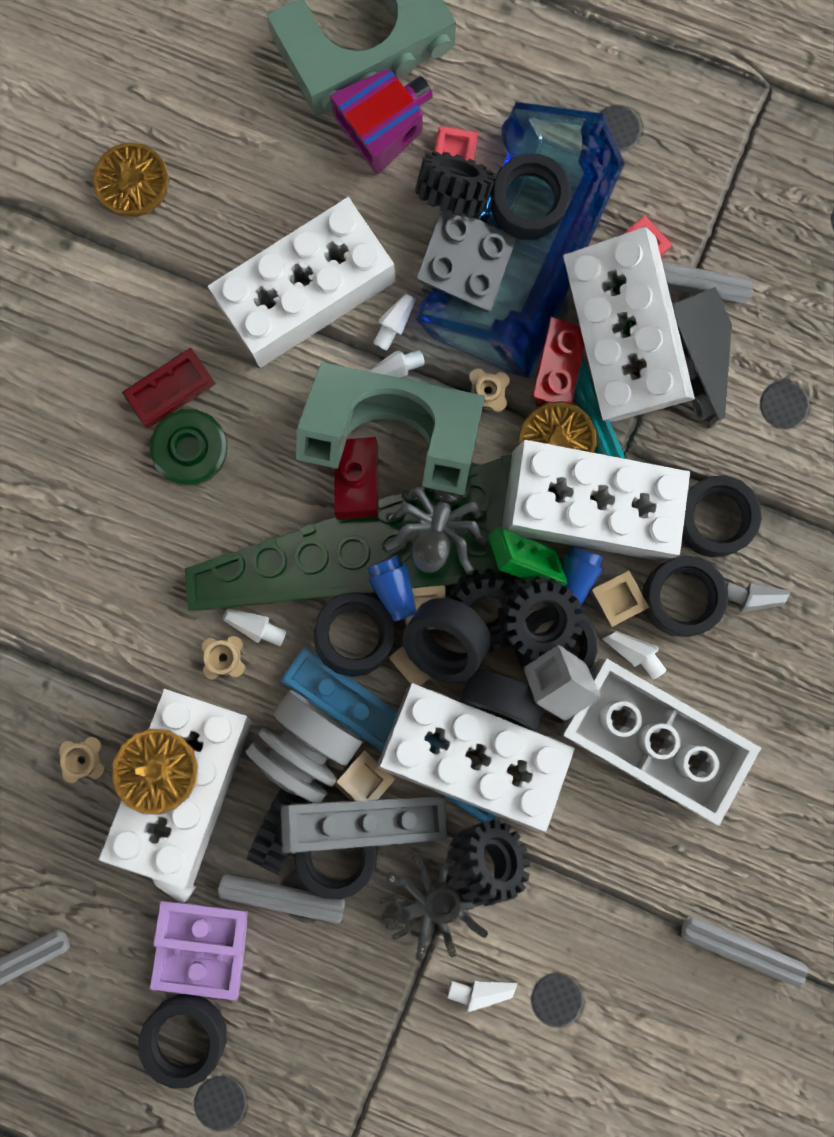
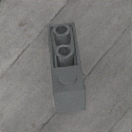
(706, 347)

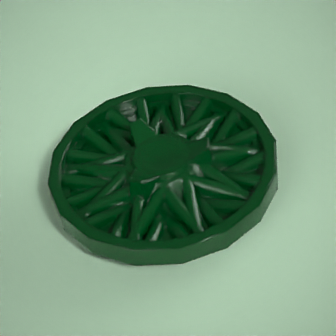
(188, 447)

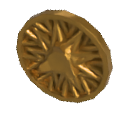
(130, 180)
(560, 425)
(155, 771)

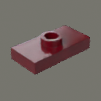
(168, 388)
(357, 480)

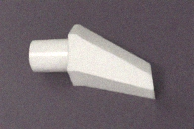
(394, 321)
(399, 364)
(254, 626)
(636, 652)
(481, 994)

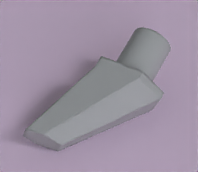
(756, 596)

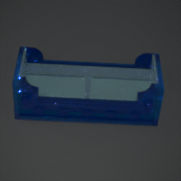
(536, 270)

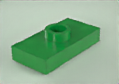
(525, 557)

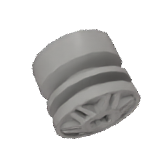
(303, 748)

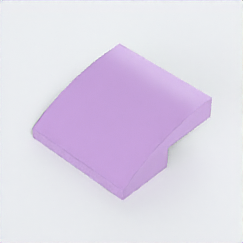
(199, 950)

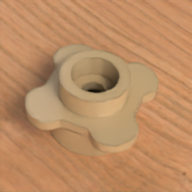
(497, 382)
(212, 651)
(69, 760)

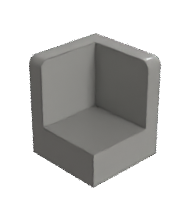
(561, 683)

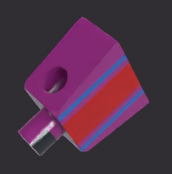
(381, 115)

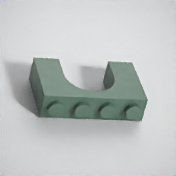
(321, 68)
(351, 396)

